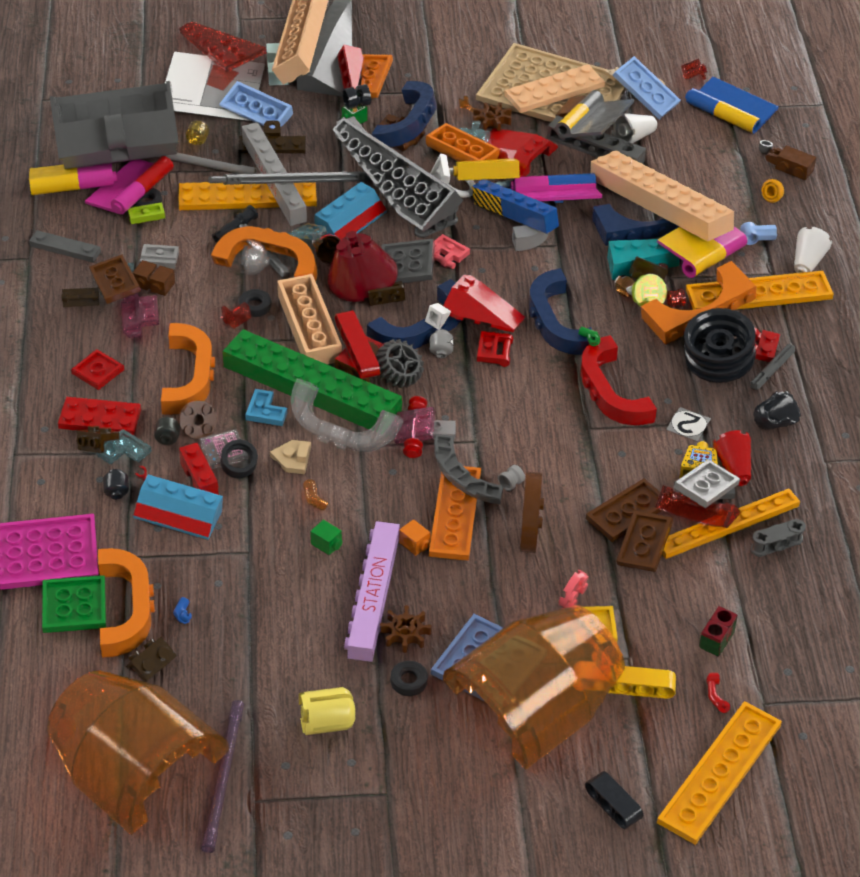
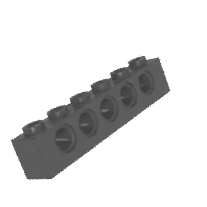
(597, 144)

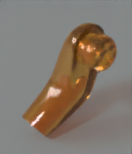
(311, 495)

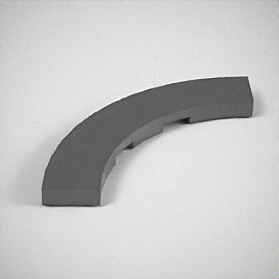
(460, 476)

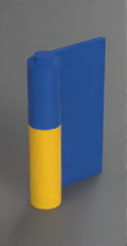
(732, 104)

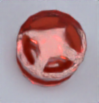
(676, 298)

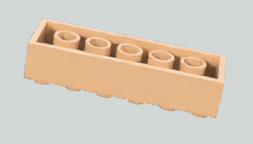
(309, 318)

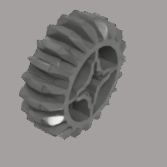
(403, 359)

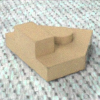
(292, 456)

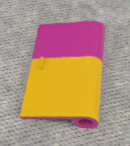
(58, 179)
(699, 253)

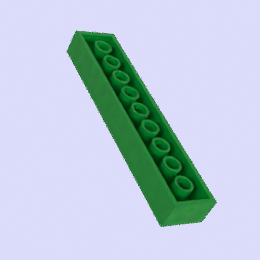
(337, 393)

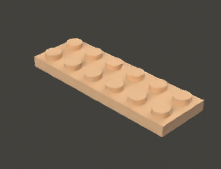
(554, 88)

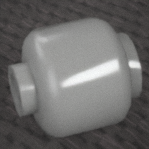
(441, 343)

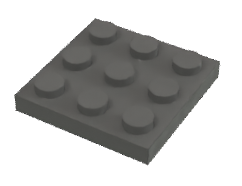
(412, 259)

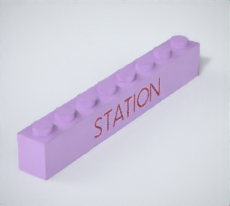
(373, 591)

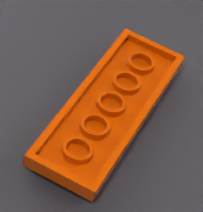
(453, 520)

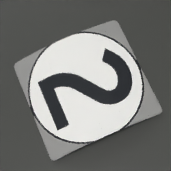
(688, 423)

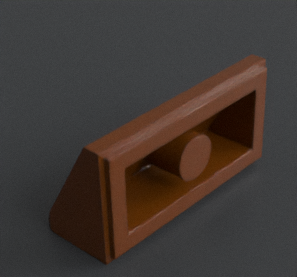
(569, 105)

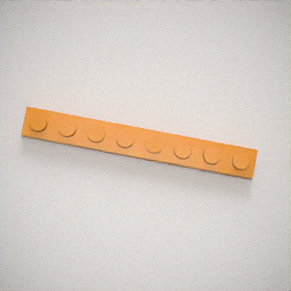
(749, 515)

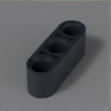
(614, 800)

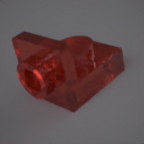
(693, 69)
(237, 315)

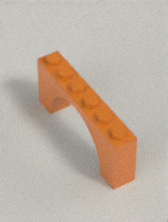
(671, 323)

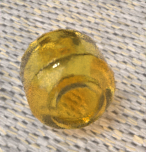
(197, 132)

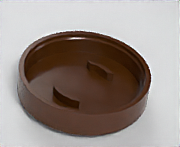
(532, 505)

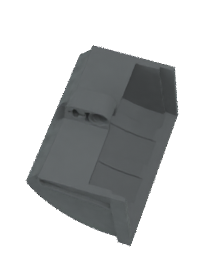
(115, 125)

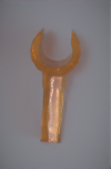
(465, 103)

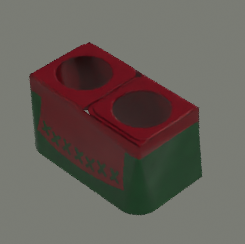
(724, 619)

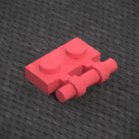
(451, 250)

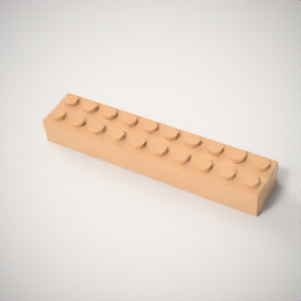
(299, 39)
(663, 196)

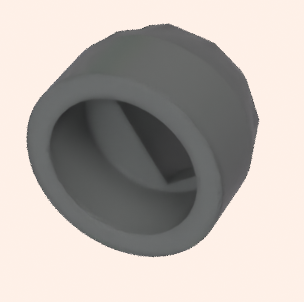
(765, 146)

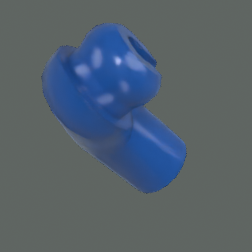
(180, 611)

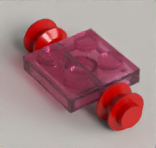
(416, 427)

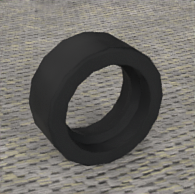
(241, 445)

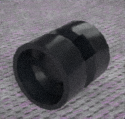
(356, 96)

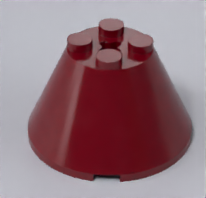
(360, 267)

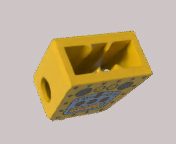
(696, 456)

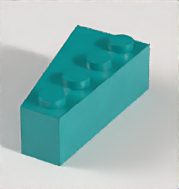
(623, 253)

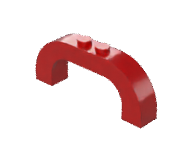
(619, 409)

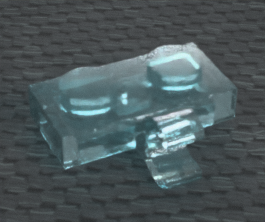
(477, 132)

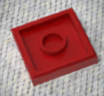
(97, 369)

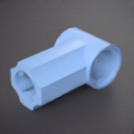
(758, 233)

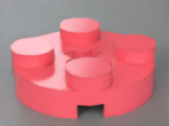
(576, 585)

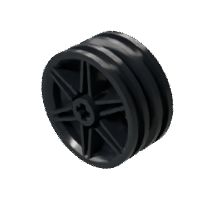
(720, 355)

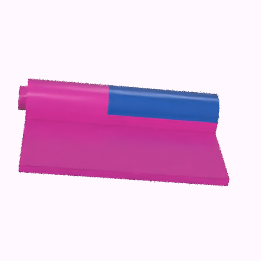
(557, 187)

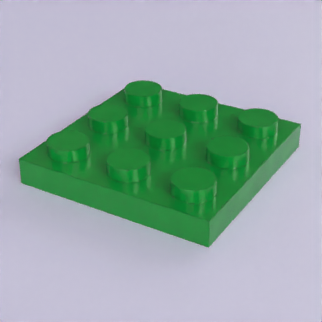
(74, 604)

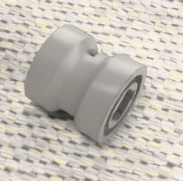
(512, 477)

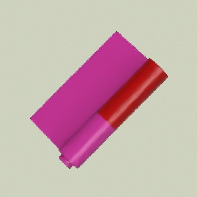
(132, 184)

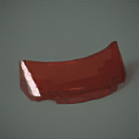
(682, 506)

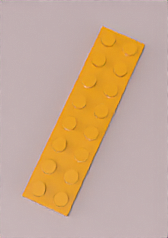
(220, 196)
(769, 290)
(719, 773)

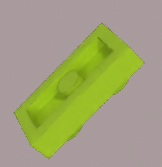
(146, 213)

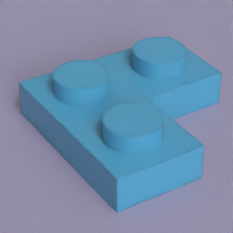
(262, 411)

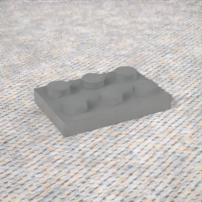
(706, 483)

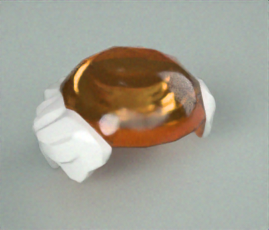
(624, 286)

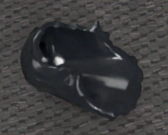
(777, 411)

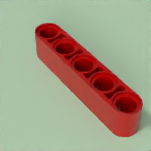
(357, 344)

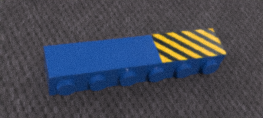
(515, 206)

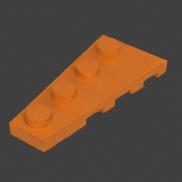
(375, 71)

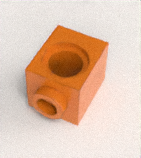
(414, 537)

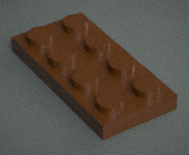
(614, 515)

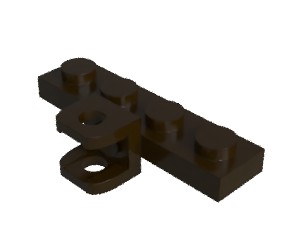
(279, 143)

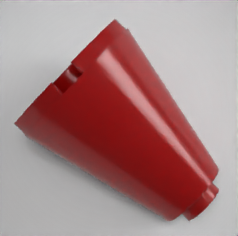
(735, 454)

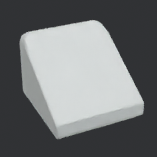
(437, 315)

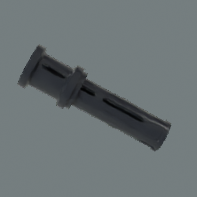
(240, 218)

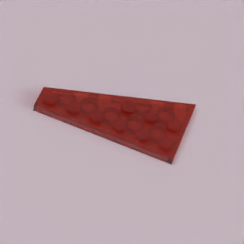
(221, 47)

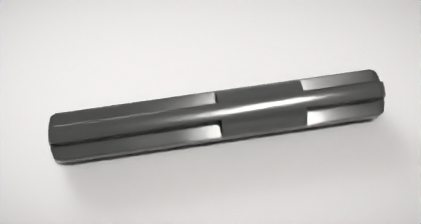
(772, 366)

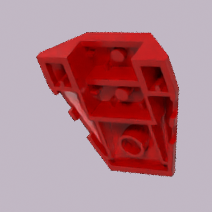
(520, 146)
(478, 302)

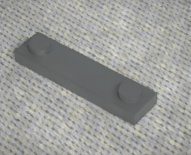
(65, 246)

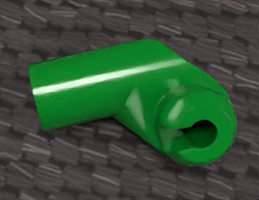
(591, 335)

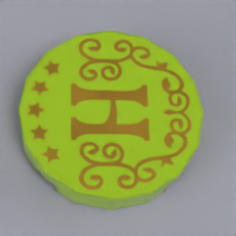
(649, 288)

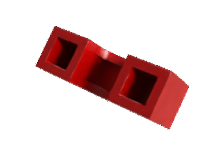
(197, 467)

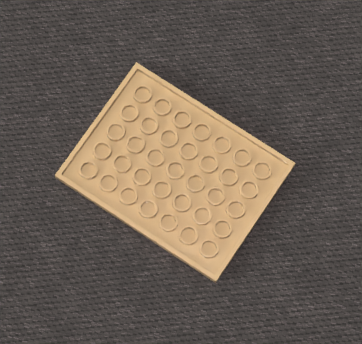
(528, 64)

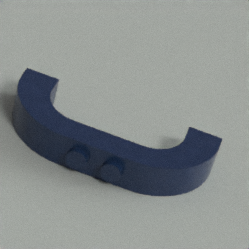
(406, 130)
(417, 334)
(556, 335)

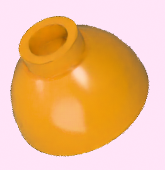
(772, 190)

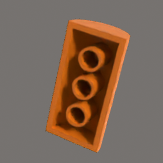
(460, 145)

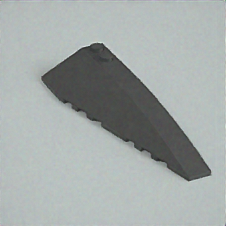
(334, 33)
(407, 187)

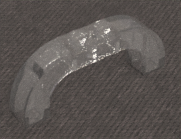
(375, 438)

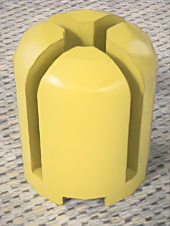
(326, 710)

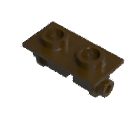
(80, 297)

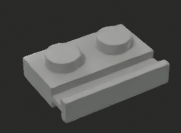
(160, 255)

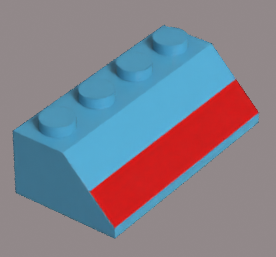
(351, 211)
(178, 507)

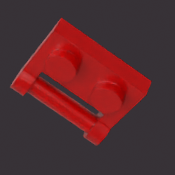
(488, 348)

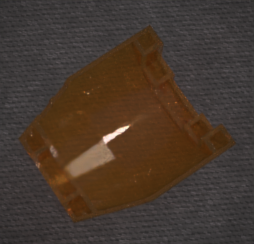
(542, 677)
(121, 737)

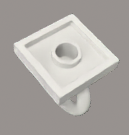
(442, 172)

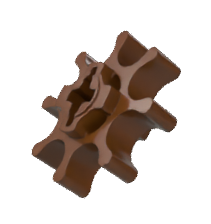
(492, 116)
(405, 628)

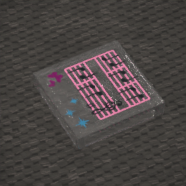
(213, 446)

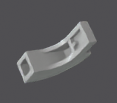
(527, 237)

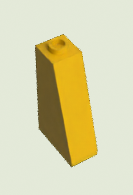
(487, 169)

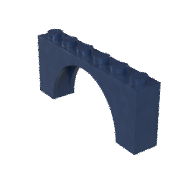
(617, 227)

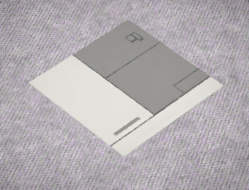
(189, 79)

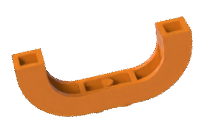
(281, 243)
(194, 340)
(128, 636)

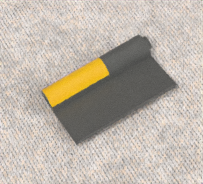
(591, 116)

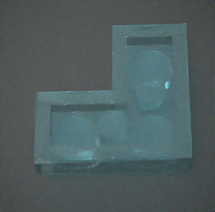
(309, 231)
(127, 445)

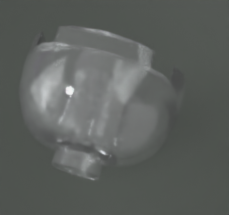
(253, 258)

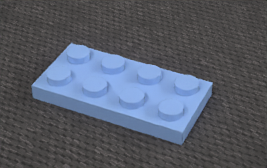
(646, 87)

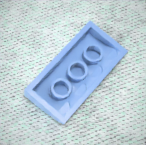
(256, 105)

